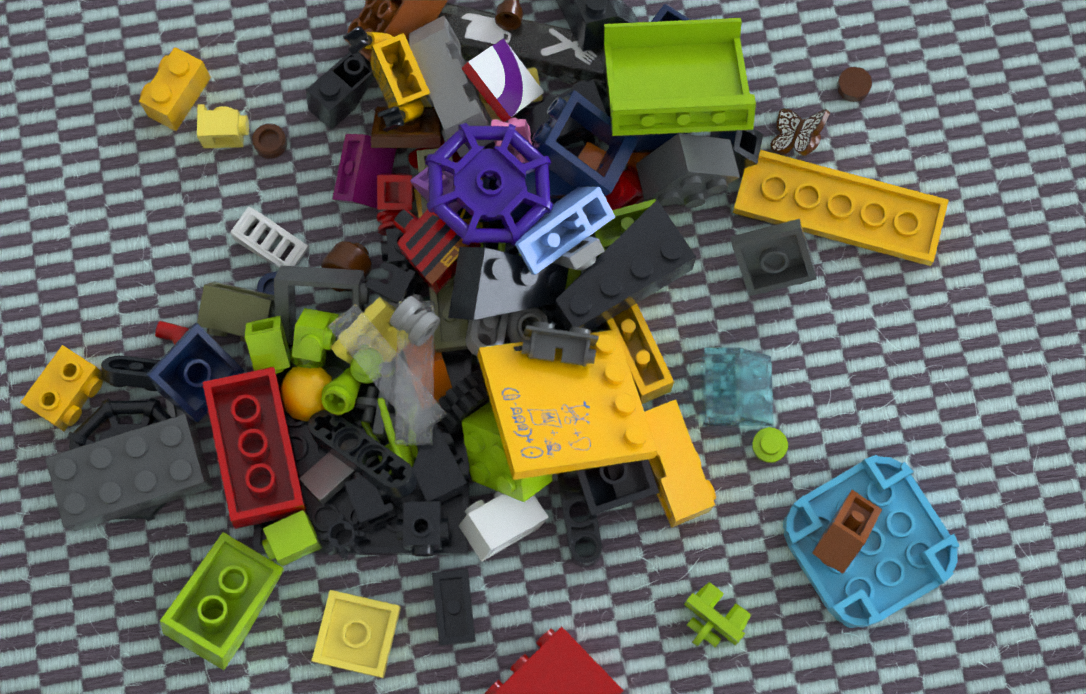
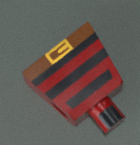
(429, 247)

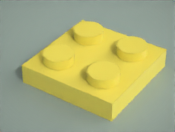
(356, 634)

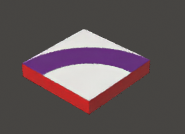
(502, 80)

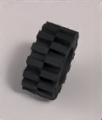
(463, 400)

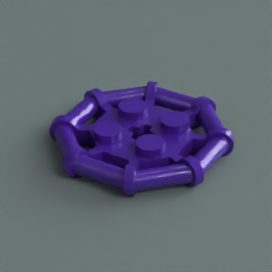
(488, 203)

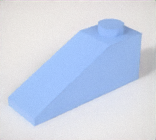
(566, 226)

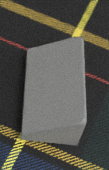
(330, 474)

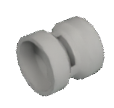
(415, 321)

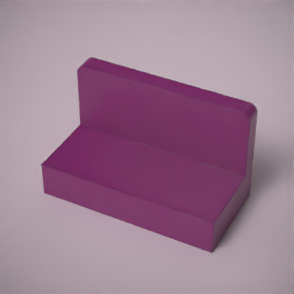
(359, 170)

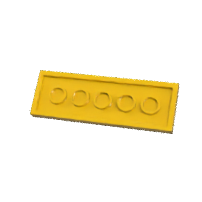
(843, 207)

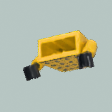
(395, 74)

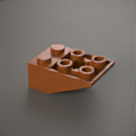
(395, 17)

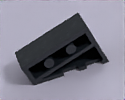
(572, 130)
(501, 283)

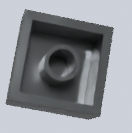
(687, 170)

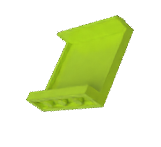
(677, 77)

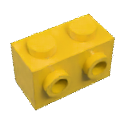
(174, 88)
(63, 388)

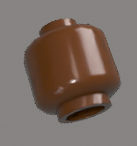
(348, 256)

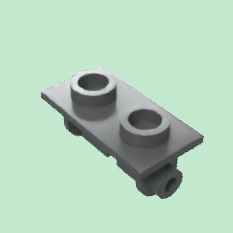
(573, 343)

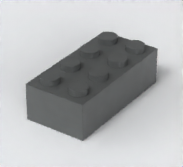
(128, 473)

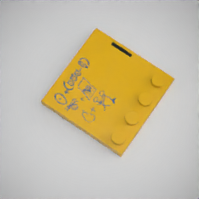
(566, 414)

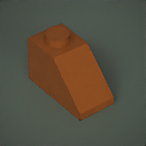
(847, 532)

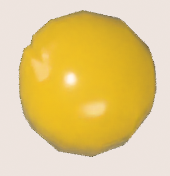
(303, 391)

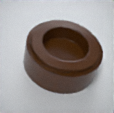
(854, 84)
(269, 141)

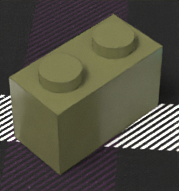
(229, 308)

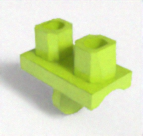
(729, 626)

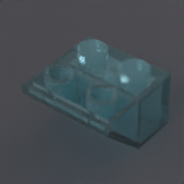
(736, 387)

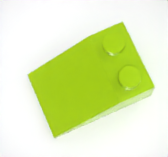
(221, 601)

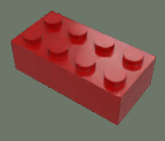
(253, 447)

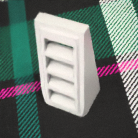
(246, 223)

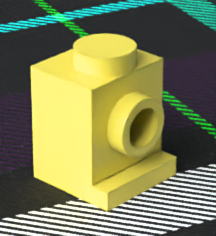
(221, 127)

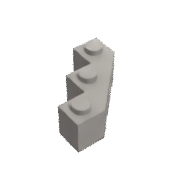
(450, 89)

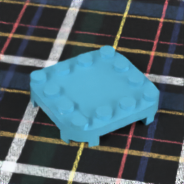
(901, 558)

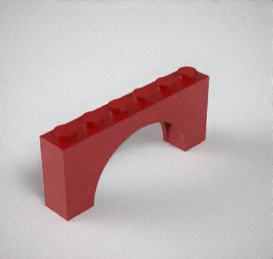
(557, 668)

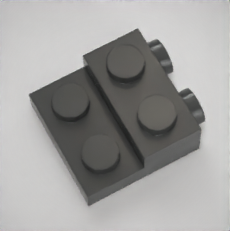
(774, 257)

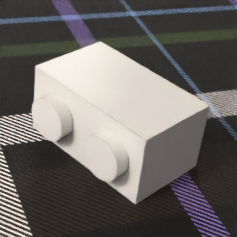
(500, 523)

